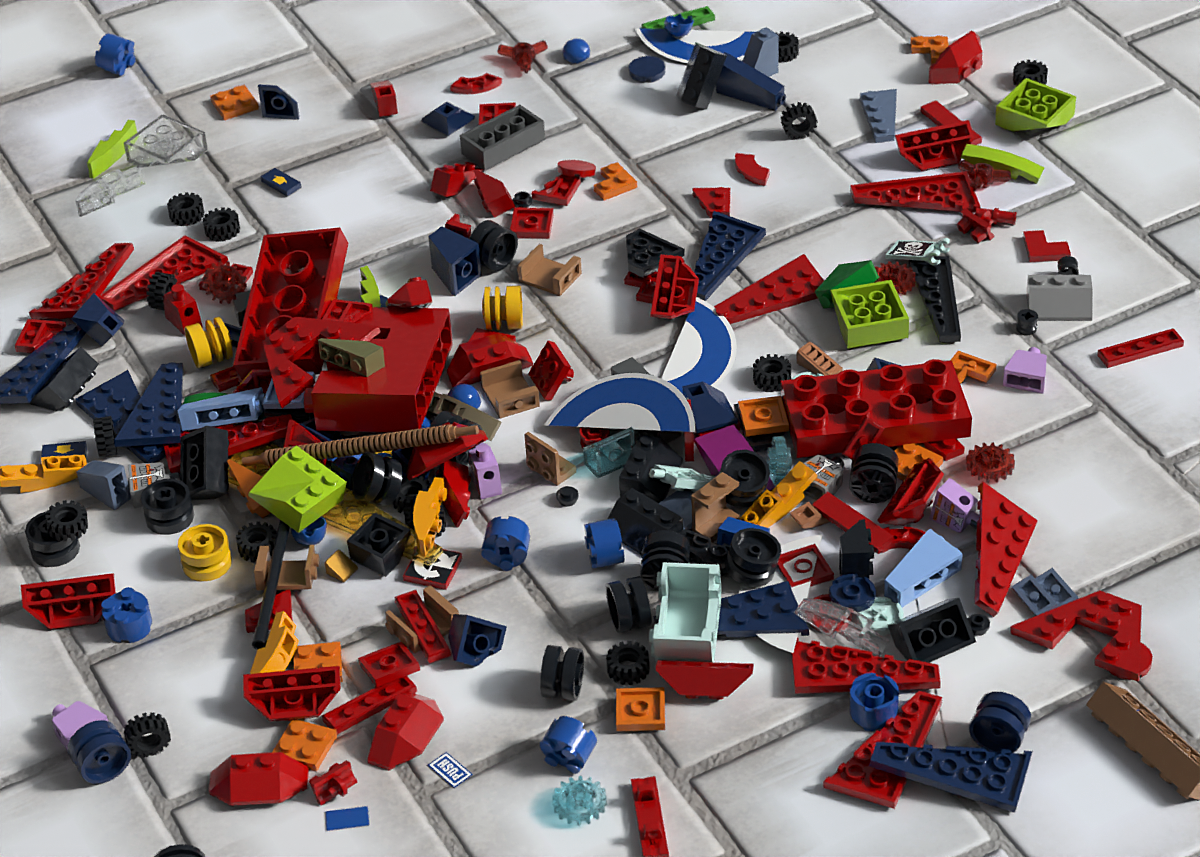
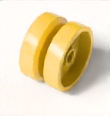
(204, 552)

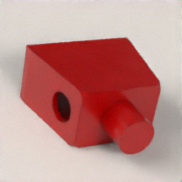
(181, 308)

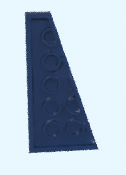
(723, 250)
(30, 374)
(117, 399)
(156, 413)
(760, 612)
(965, 771)

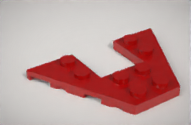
(296, 339)
(1098, 612)

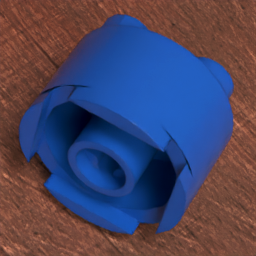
(115, 54)
(506, 542)
(604, 543)
(127, 616)
(873, 701)
(568, 744)

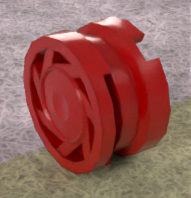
(591, 435)

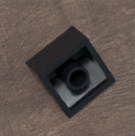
(378, 544)

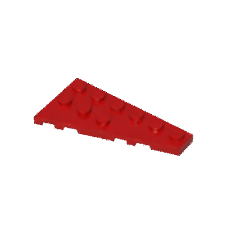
(934, 192)
(183, 259)
(80, 287)
(781, 289)
(240, 437)
(1000, 544)
(835, 668)
(874, 785)

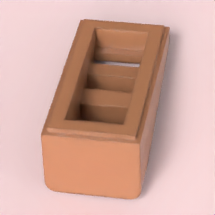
(812, 357)

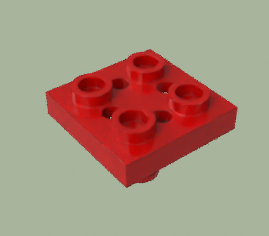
(550, 370)

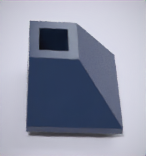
(448, 118)
(98, 319)
(709, 407)

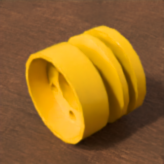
(503, 308)
(206, 343)

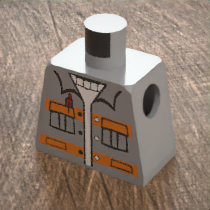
(143, 475)
(829, 476)

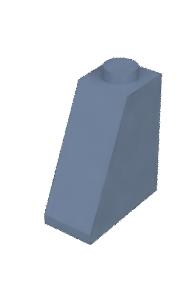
(763, 52)
(105, 482)

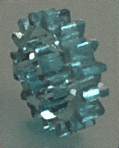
(779, 459)
(579, 800)

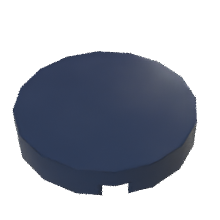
(647, 68)
(852, 592)

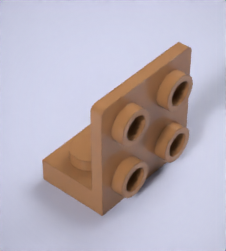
(546, 461)

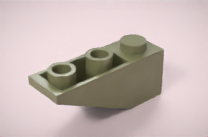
(352, 355)

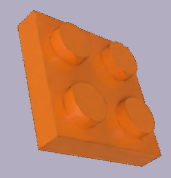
(234, 102)
(763, 416)
(911, 454)
(318, 656)
(640, 709)
(306, 743)

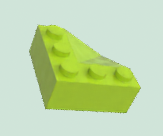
(1034, 107)
(870, 314)
(298, 489)

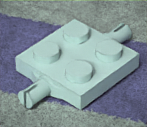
(680, 477)

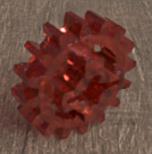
(901, 276)
(224, 281)
(990, 462)

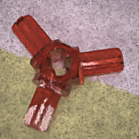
(523, 53)
(983, 174)

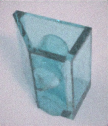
(609, 453)

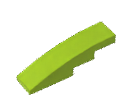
(110, 151)
(1003, 161)
(369, 288)

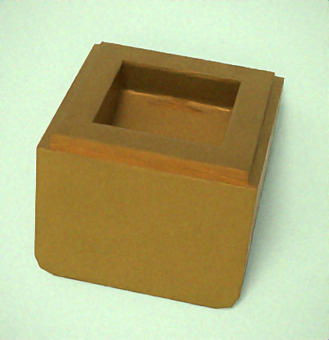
(340, 566)

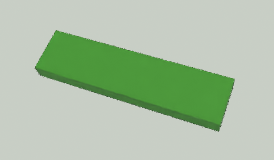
(699, 15)

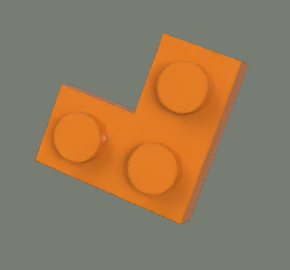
(931, 45)
(616, 183)
(972, 366)

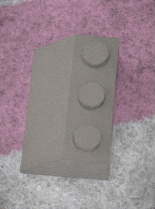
(1060, 297)

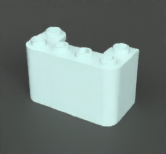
(687, 613)

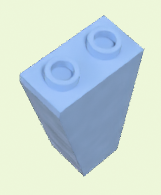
(222, 410)
(922, 569)

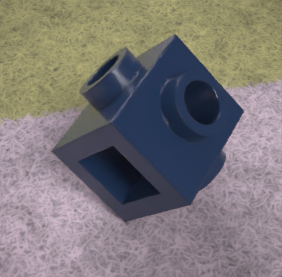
(344, 468)

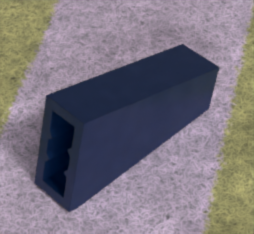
(749, 85)

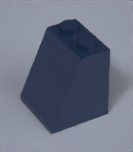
(454, 259)

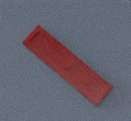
(941, 116)
(1140, 348)
(845, 517)
(423, 626)
(367, 704)

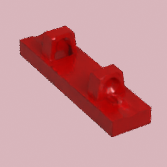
(649, 817)

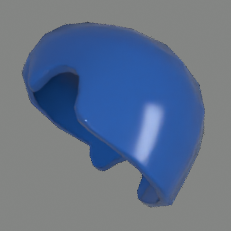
(678, 26)
(576, 50)
(466, 394)
(311, 534)

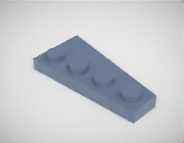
(880, 113)

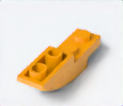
(49, 473)
(782, 499)
(426, 515)
(279, 646)

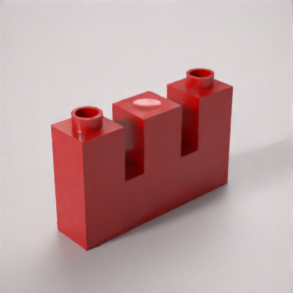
(397, 395)

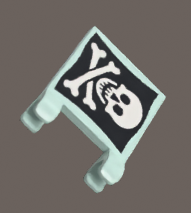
(918, 250)

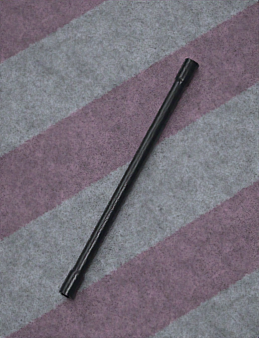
(262, 630)

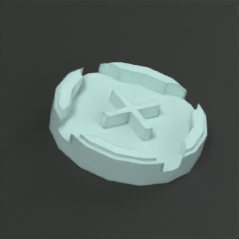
(883, 613)

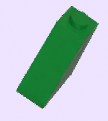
(846, 276)

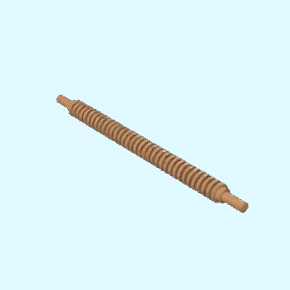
(370, 444)

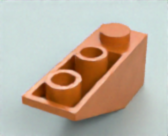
(247, 480)

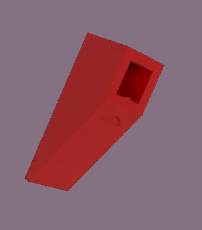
(384, 98)
(453, 179)
(493, 194)
(456, 481)

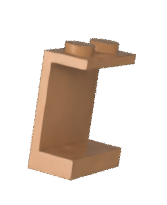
(548, 274)
(509, 390)
(710, 507)
(293, 574)
(440, 611)

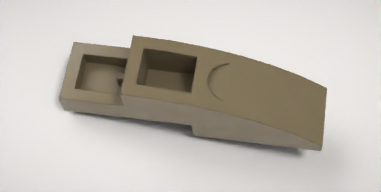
(443, 402)

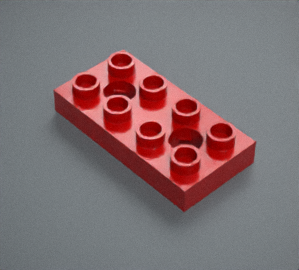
(287, 291)
(829, 408)

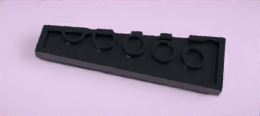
(938, 295)

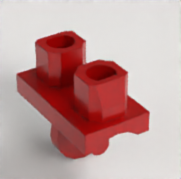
(979, 222)
(333, 782)

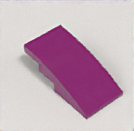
(719, 444)

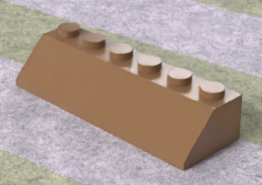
(1148, 736)

